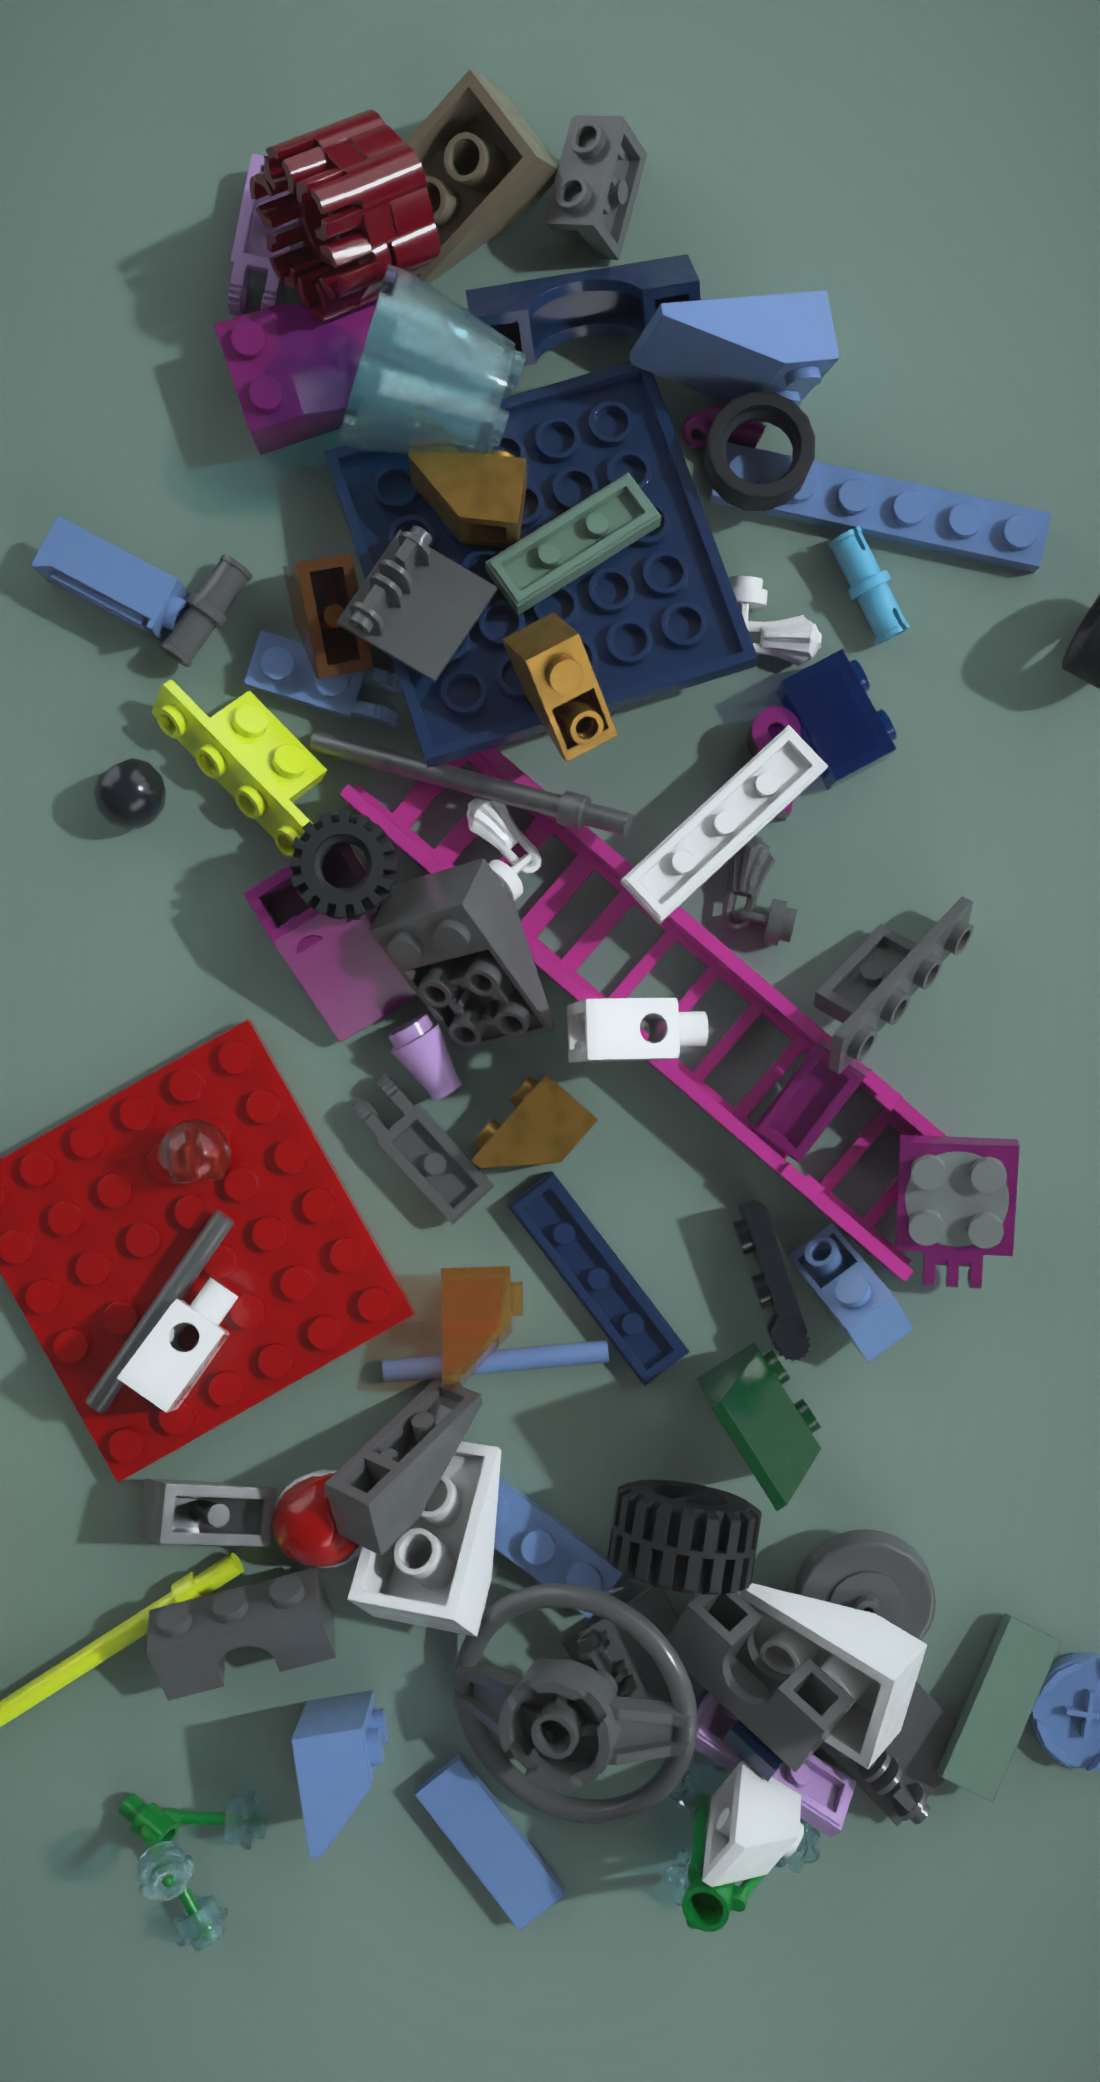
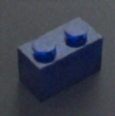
(838, 717)

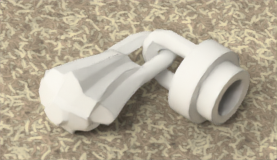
(787, 639)
(494, 824)

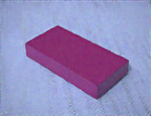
(808, 1102)

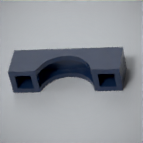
(584, 303)

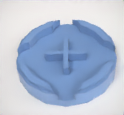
(1069, 1711)

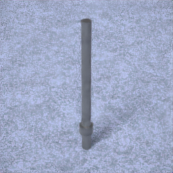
(570, 808)

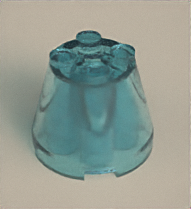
(429, 375)

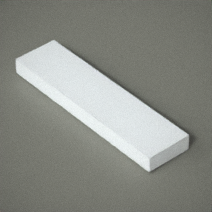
(723, 824)

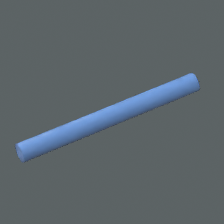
(502, 1361)

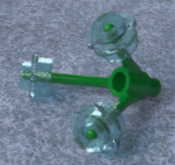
(166, 1870)

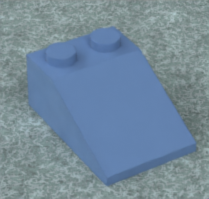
(742, 344)

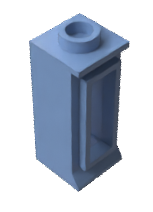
(111, 578)

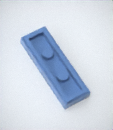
(489, 1841)

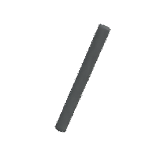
(175, 1287)

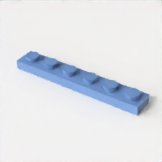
(900, 510)

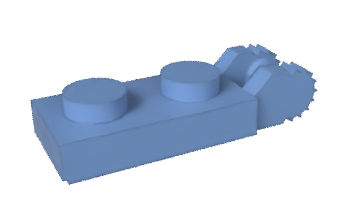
(284, 671)

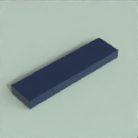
(598, 1278)

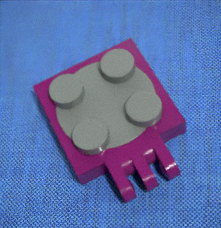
(956, 1202)

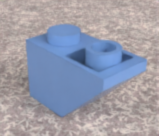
(851, 1292)

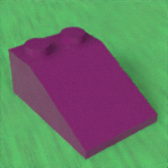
(293, 369)

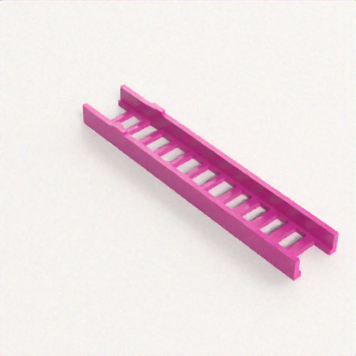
(721, 963)

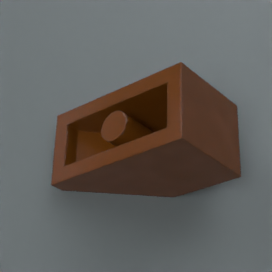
(317, 598)

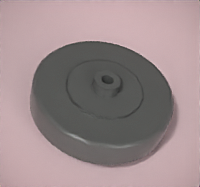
(873, 1575)

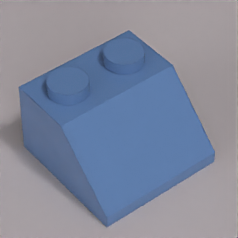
(336, 1761)

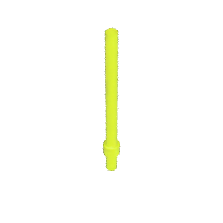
(116, 1639)

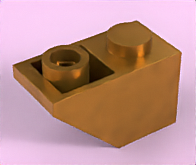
(474, 493)
(561, 685)
(538, 1131)

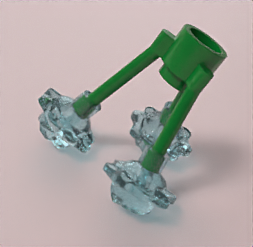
(708, 1906)

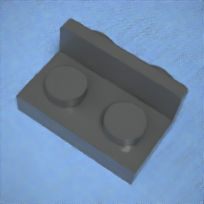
(597, 182)

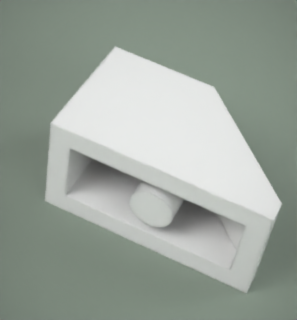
(750, 1827)

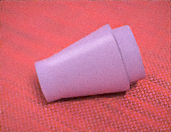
(425, 1055)

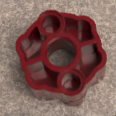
(356, 207)

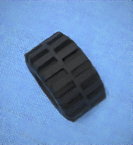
(684, 1537)

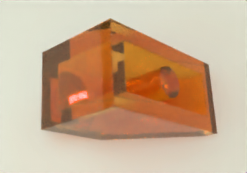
(475, 1317)

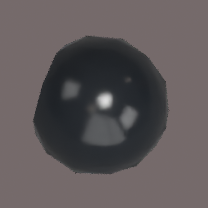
(130, 794)

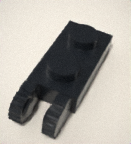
(773, 1282)

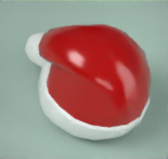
(306, 1525)

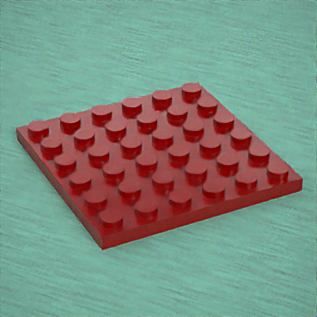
(101, 1230)

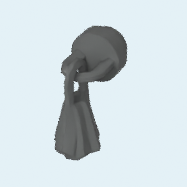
(745, 877)

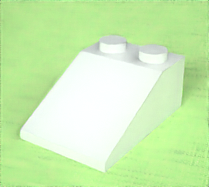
(445, 1560)
(855, 1649)

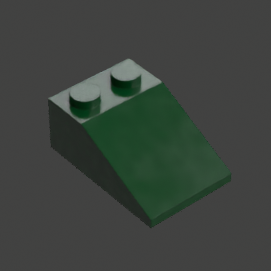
(763, 1421)

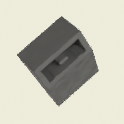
(465, 955)

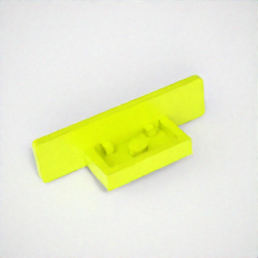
(248, 756)

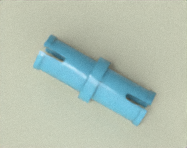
(868, 585)

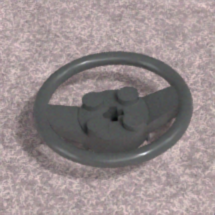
(598, 1723)

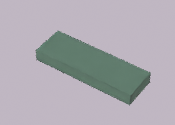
(573, 543)
(998, 1707)

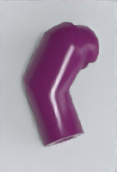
(698, 424)

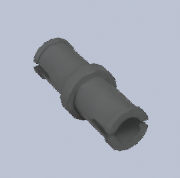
(206, 610)

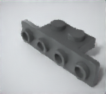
(881, 978)

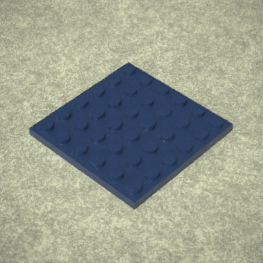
(646, 616)

